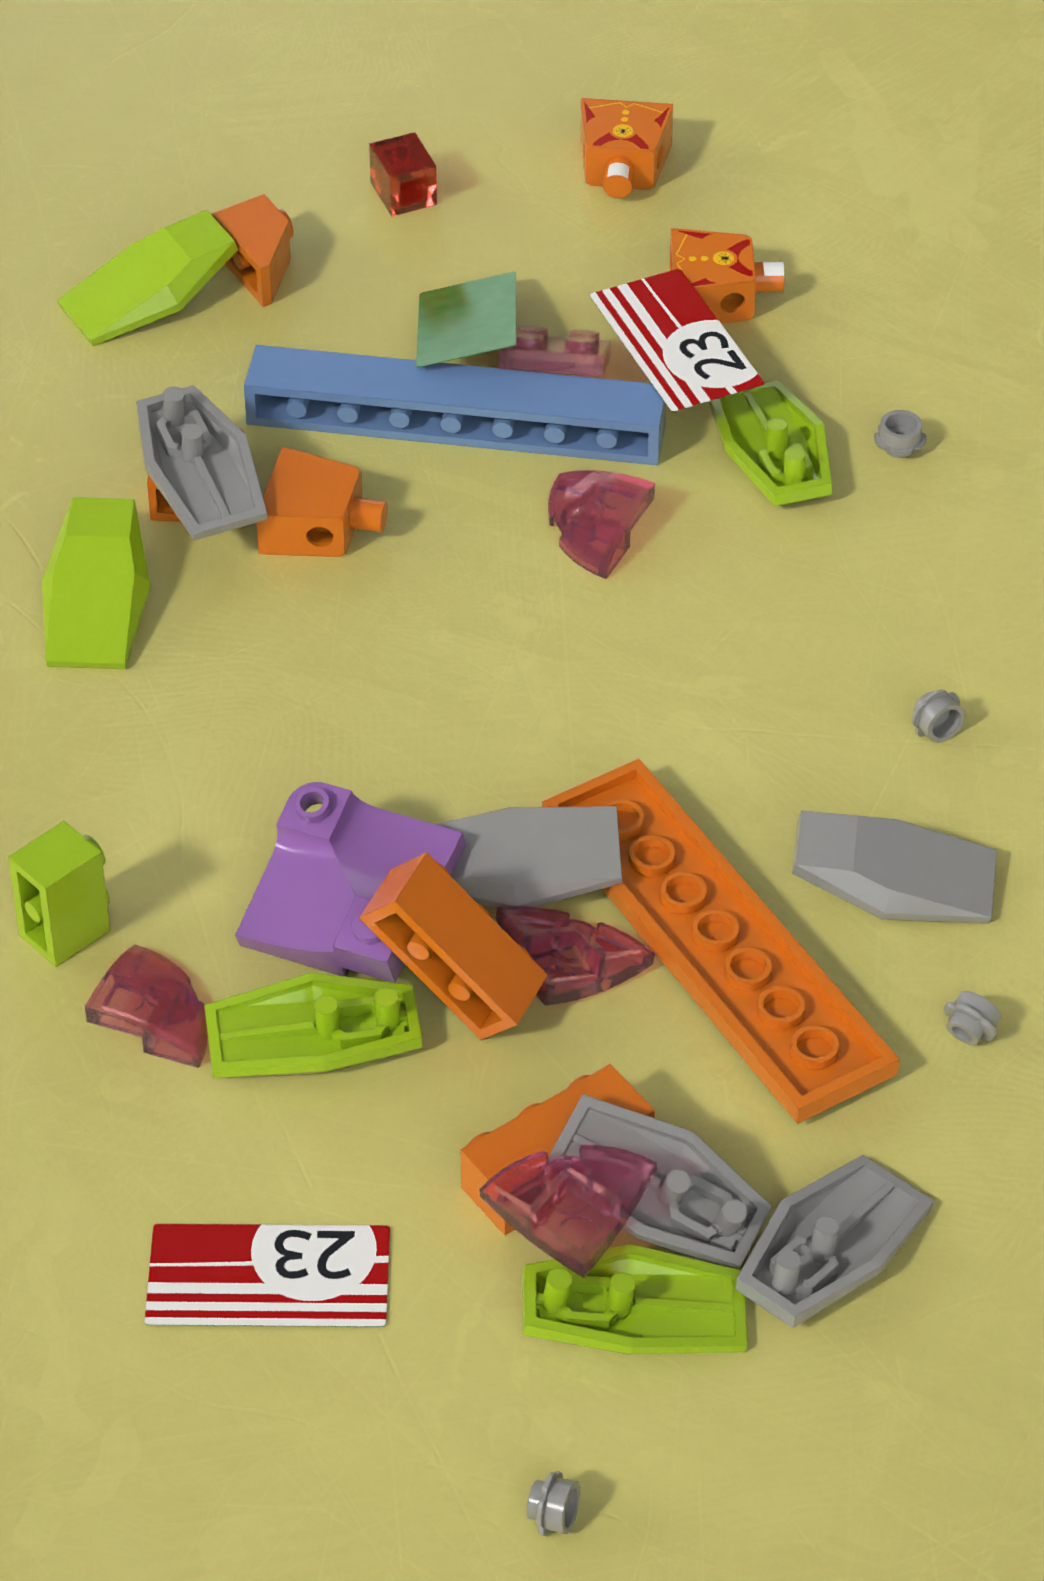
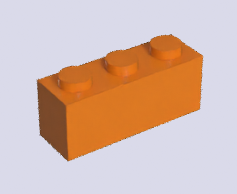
(453, 946)
(538, 1130)

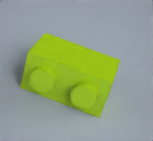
(60, 892)

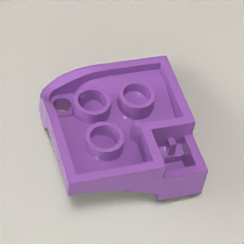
(326, 875)

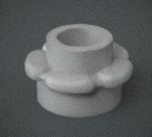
(900, 433)
(938, 715)
(972, 1018)
(554, 1503)

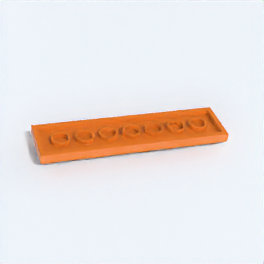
(733, 951)

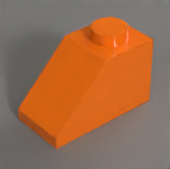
(262, 244)

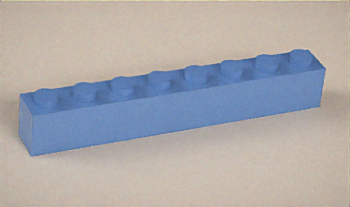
(455, 404)

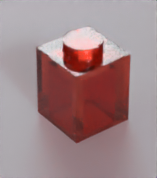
(403, 174)

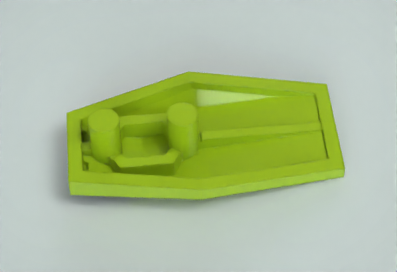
(149, 278)
(775, 442)
(95, 585)
(311, 1026)
(636, 1304)

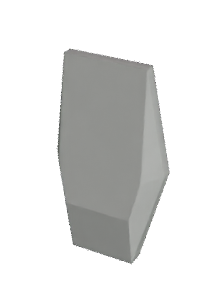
(199, 462)
(537, 854)
(895, 867)
(694, 1197)
(831, 1239)

